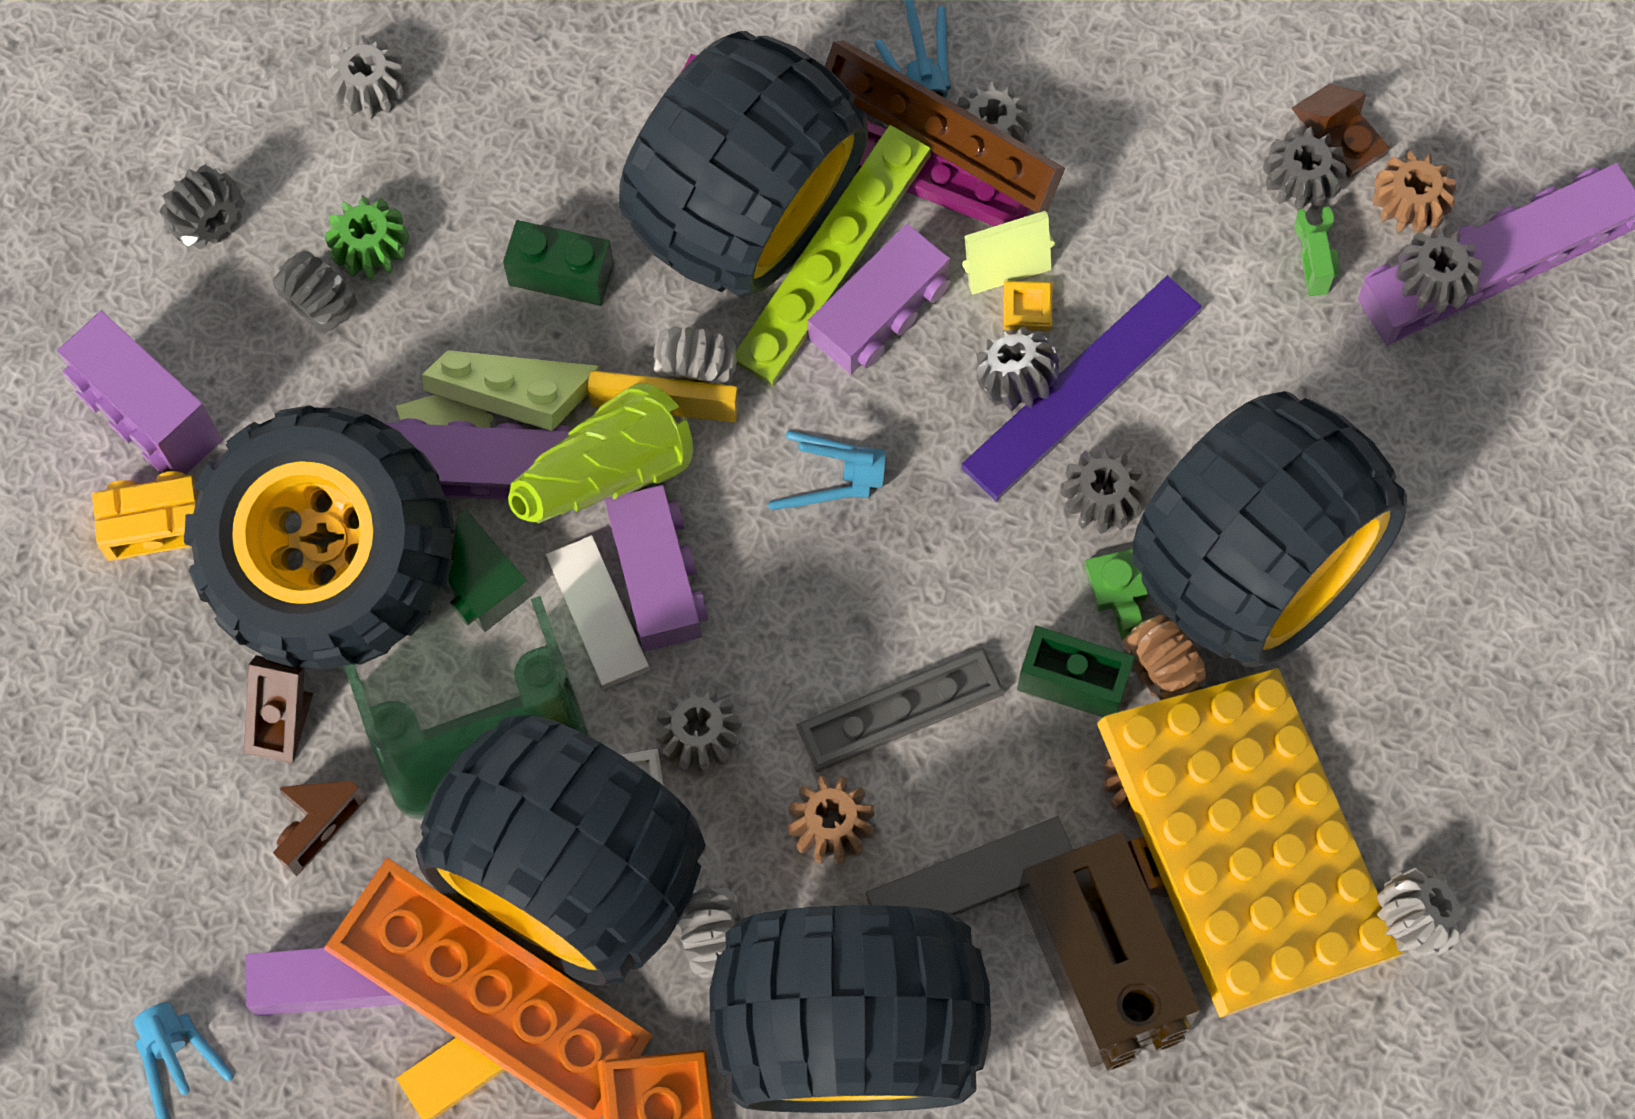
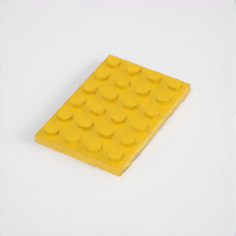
(1248, 840)

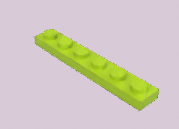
(832, 254)

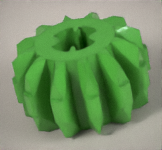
(371, 249)

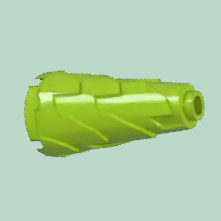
(606, 456)

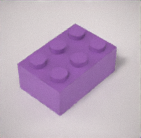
(138, 396)

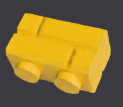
(143, 516)

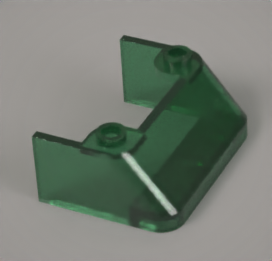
(418, 760)

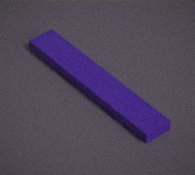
(1081, 388)

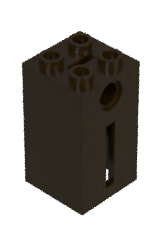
(1108, 951)

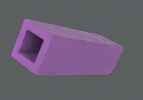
(307, 983)

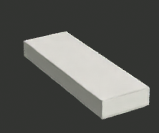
(597, 612)

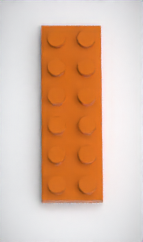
(484, 989)

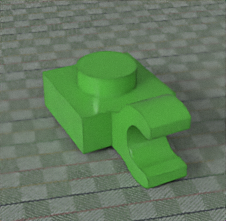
(1318, 260)
(1119, 586)

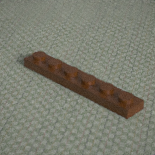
(946, 128)

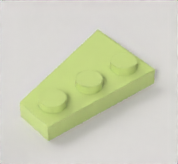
(510, 386)

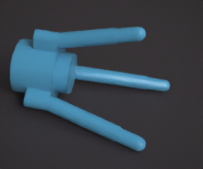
(923, 69)
(861, 466)
(162, 1035)

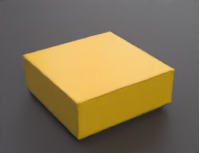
(1027, 305)

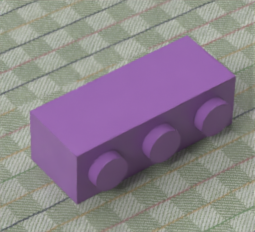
(880, 300)
(656, 568)

